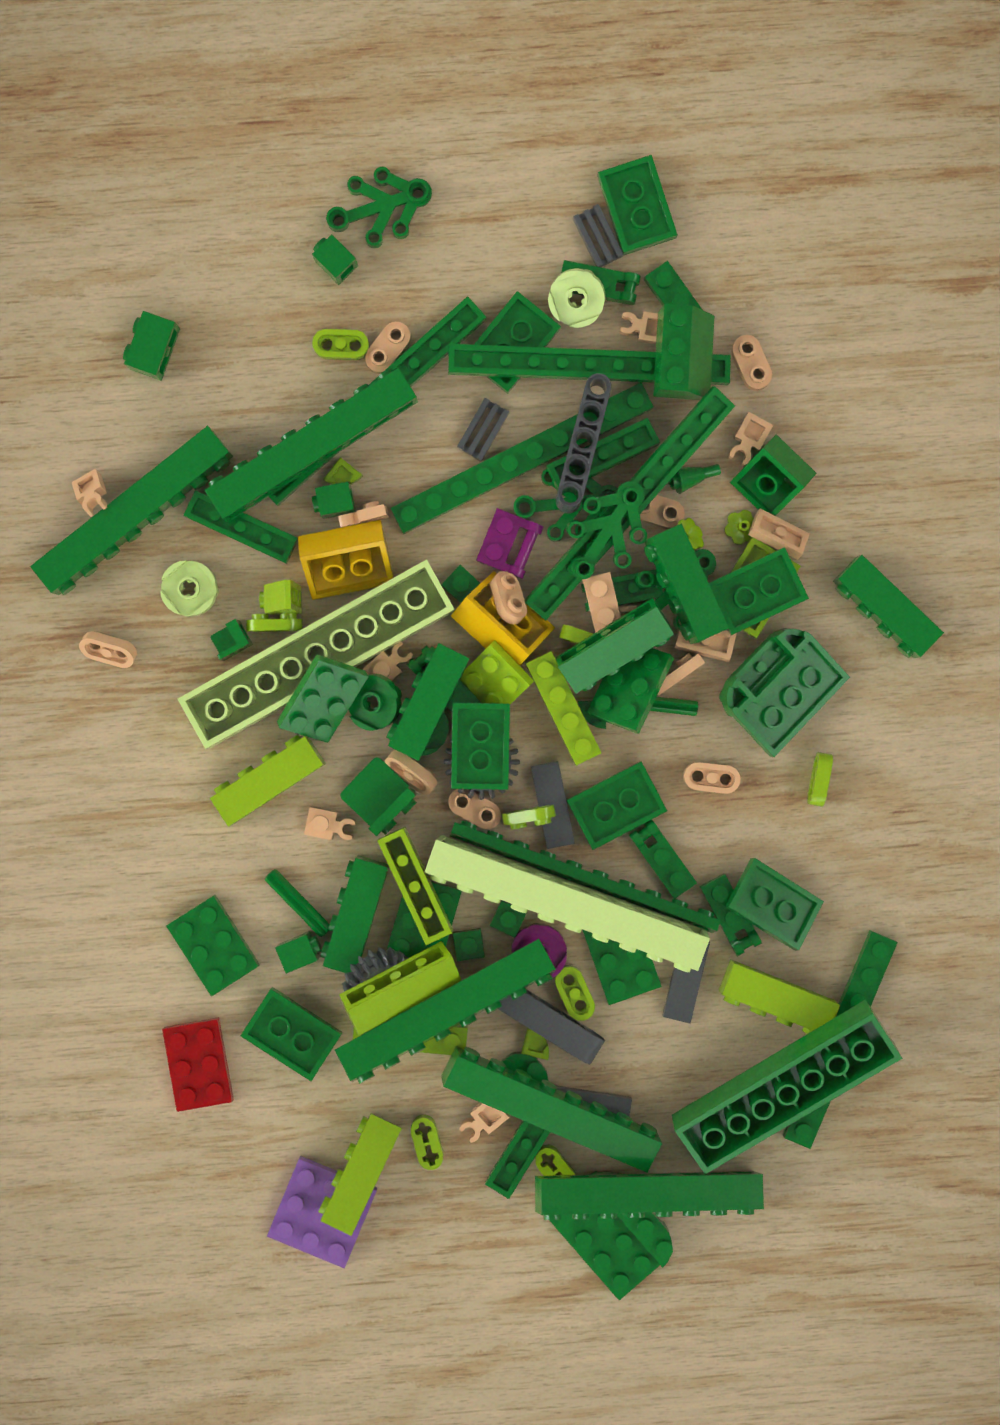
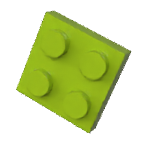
(495, 676)

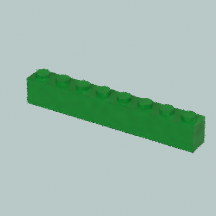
(311, 445)
(132, 511)
(444, 1011)
(551, 1109)
(648, 1193)

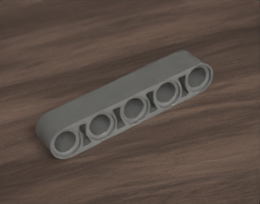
(583, 430)
(554, 1026)

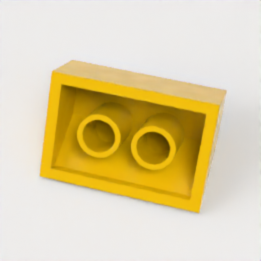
(345, 559)
(481, 620)

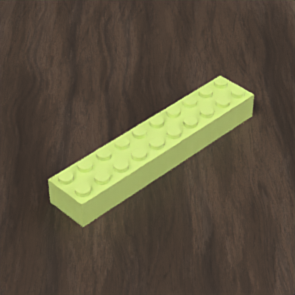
(345, 635)
(567, 902)

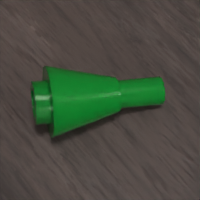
(691, 476)

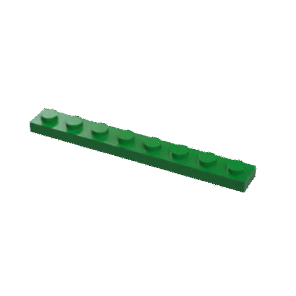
(861, 985)

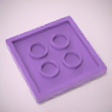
(298, 1217)

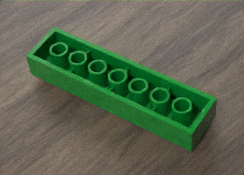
(785, 1087)

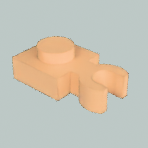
(645, 327)
(750, 435)
(89, 490)
(371, 512)
(386, 664)
(324, 824)
(483, 1118)

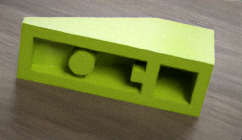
(281, 598)

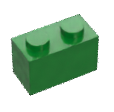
(151, 345)

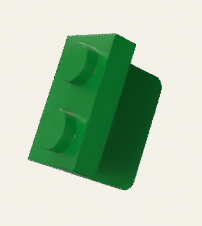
(379, 796)

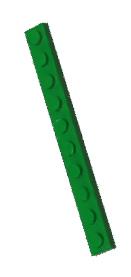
(416, 363)
(564, 363)
(514, 462)
(652, 477)
(573, 872)

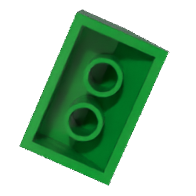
(683, 352)

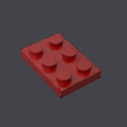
(198, 1064)

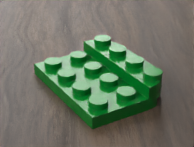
(781, 687)
(620, 1248)

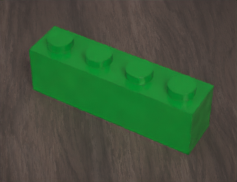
(685, 584)
(887, 607)
(614, 646)
(428, 702)
(356, 913)

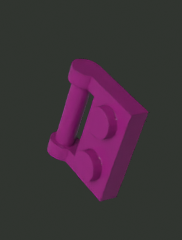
(501, 539)

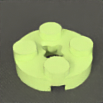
(584, 283)
(192, 572)

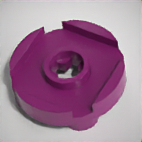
(550, 939)

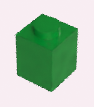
(334, 259)
(334, 500)
(298, 951)

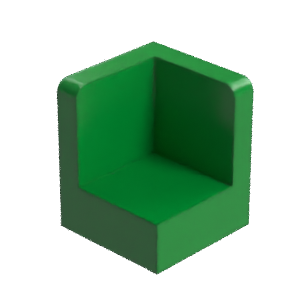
(231, 640)

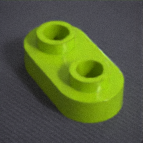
(341, 343)
(262, 623)
(540, 815)
(573, 992)

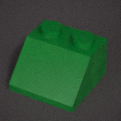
(773, 477)

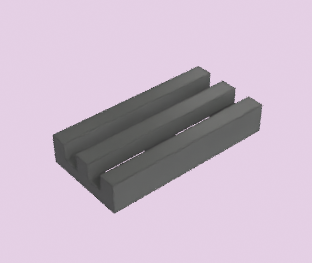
(587, 214)
(494, 408)

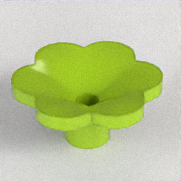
(734, 526)
(693, 532)

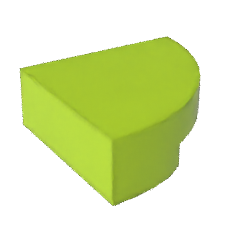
(341, 473)
(535, 1045)

